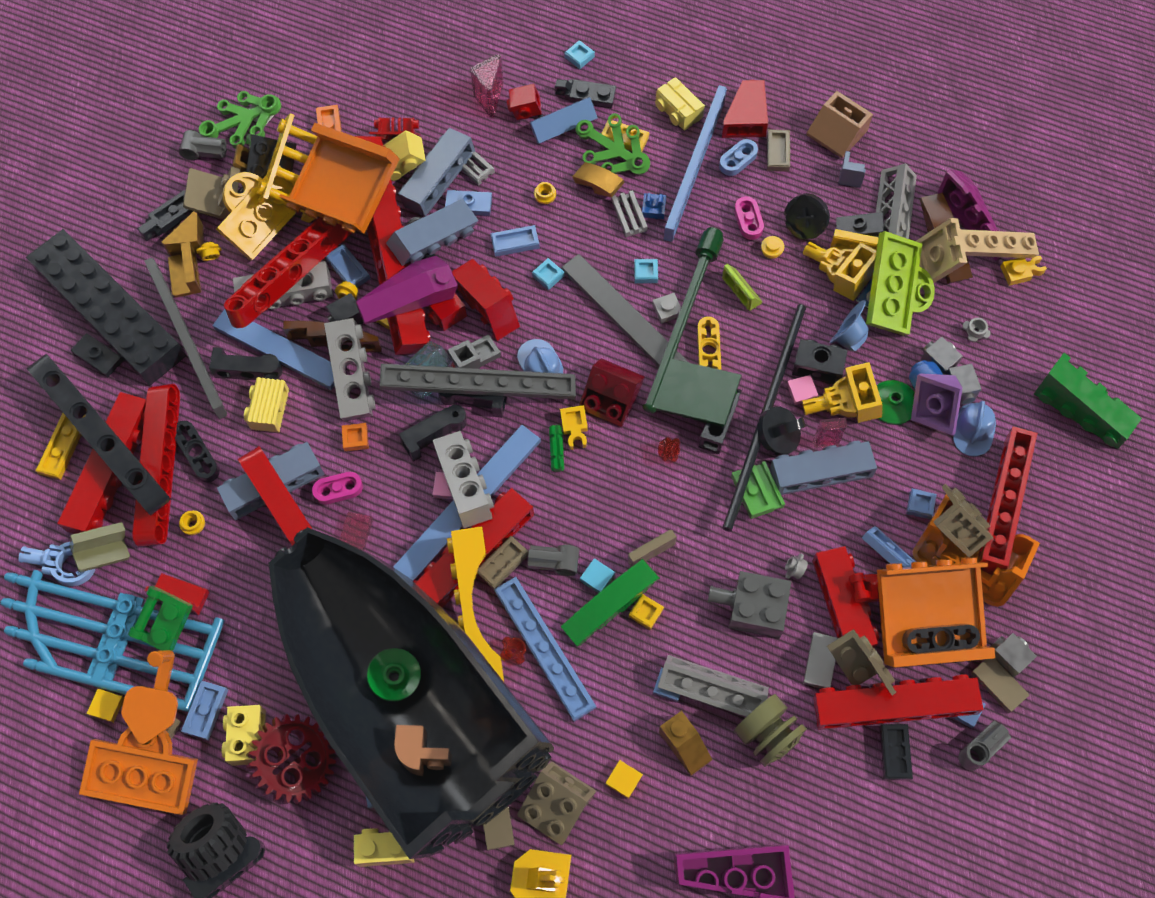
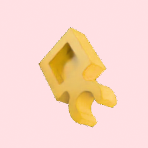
(1020, 270)
(574, 423)

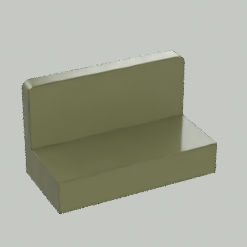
(99, 547)

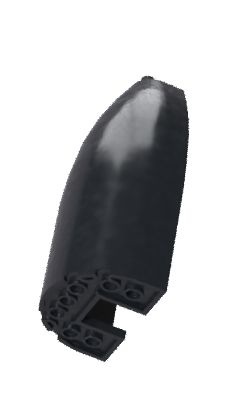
(334, 617)

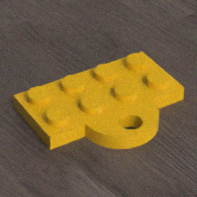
(250, 223)

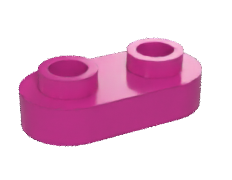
(749, 219)
(338, 487)

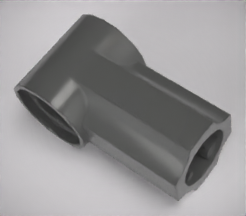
(196, 145)
(561, 560)
(985, 746)

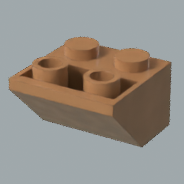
(840, 124)

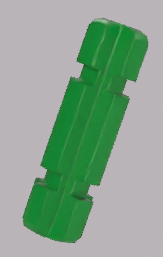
(556, 448)

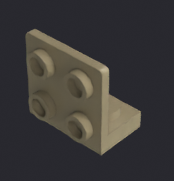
(205, 192)
(963, 523)
(860, 660)
(555, 802)

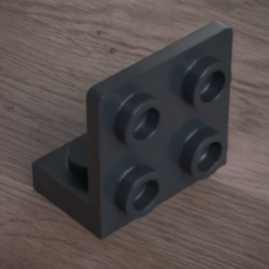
(261, 153)

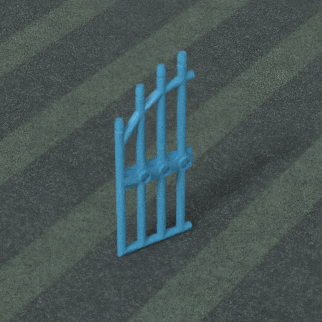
(113, 641)

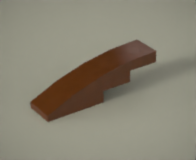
(935, 213)
(317, 337)

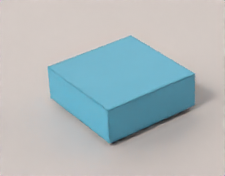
(579, 54)
(646, 270)
(548, 274)
(597, 576)

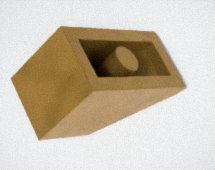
(685, 743)

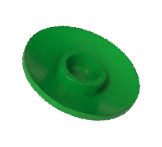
(895, 411)
(398, 662)

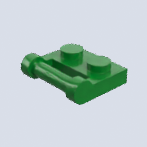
(168, 622)

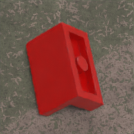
(186, 591)

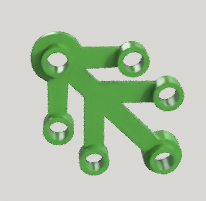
(243, 117)
(615, 148)

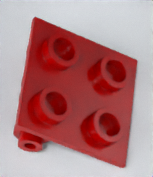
(387, 132)

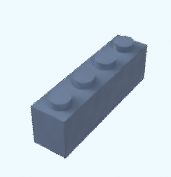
(437, 172)
(432, 232)
(823, 467)
(294, 469)

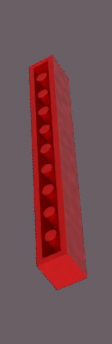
(408, 328)

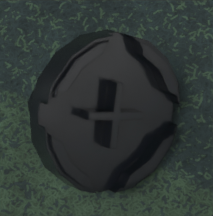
(806, 216)
(779, 430)

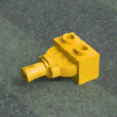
(846, 268)
(850, 396)

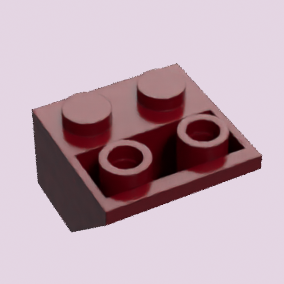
(611, 391)

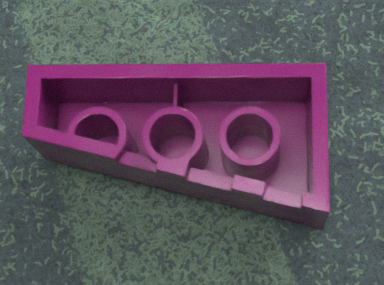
(739, 871)

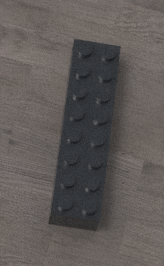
(106, 307)

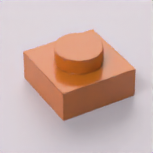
(355, 437)

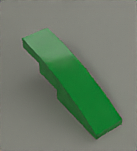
(610, 602)

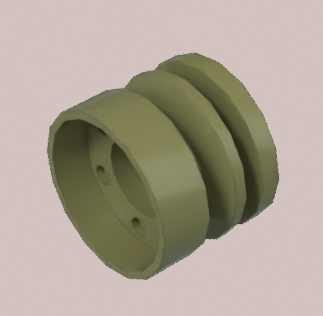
(770, 730)

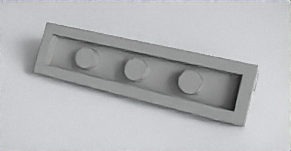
(902, 200)
(711, 686)

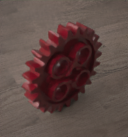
(305, 776)

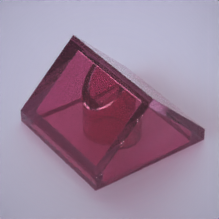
(488, 83)

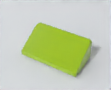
(740, 287)

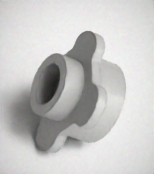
(976, 323)
(796, 566)

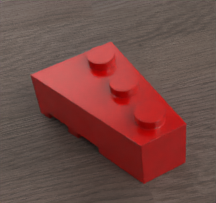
(487, 298)

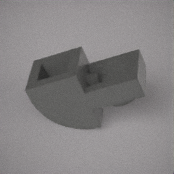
(474, 354)

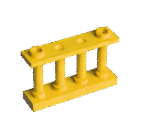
(265, 188)

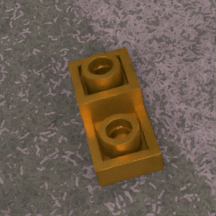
(600, 179)

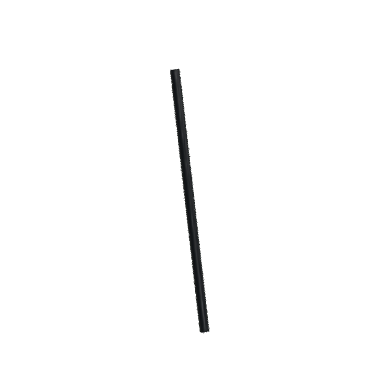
(769, 403)

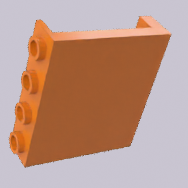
(342, 179)
(928, 598)

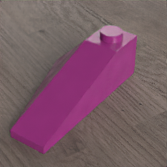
(966, 202)
(410, 289)

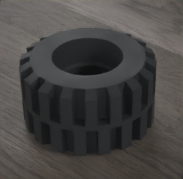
(206, 841)

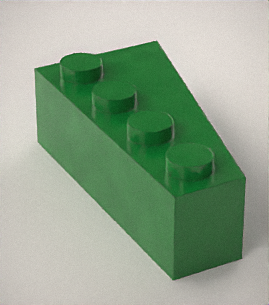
(1087, 403)

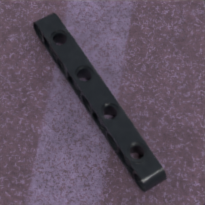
(99, 434)

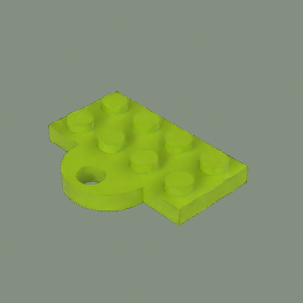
(898, 284)

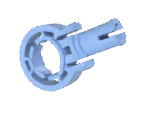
(54, 568)

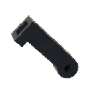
(244, 367)
(496, 403)
(436, 426)
(714, 435)
(252, 854)

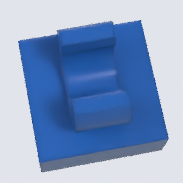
(654, 206)

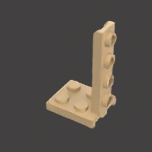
(947, 247)

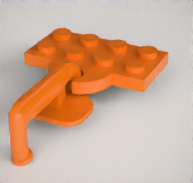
(140, 771)

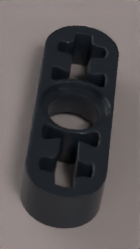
(205, 455)
(950, 644)

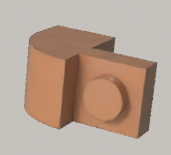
(412, 750)

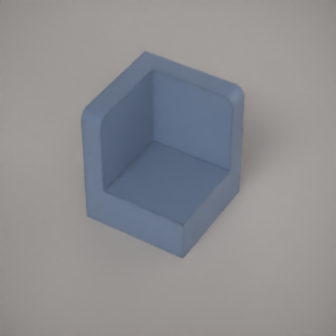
(851, 173)

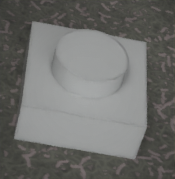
(667, 307)

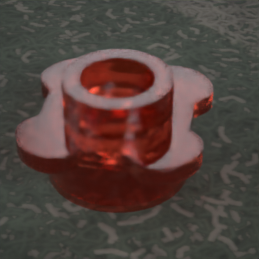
(669, 449)
(517, 645)

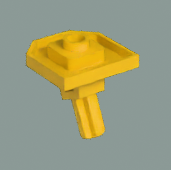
(541, 875)

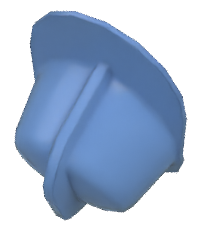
(853, 329)
(539, 356)
(975, 429)

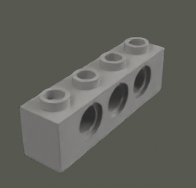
(319, 287)
(337, 333)
(462, 479)

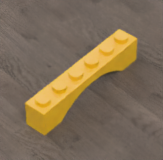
(468, 554)

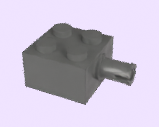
(756, 603)

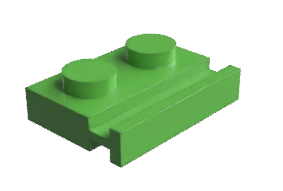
(761, 491)

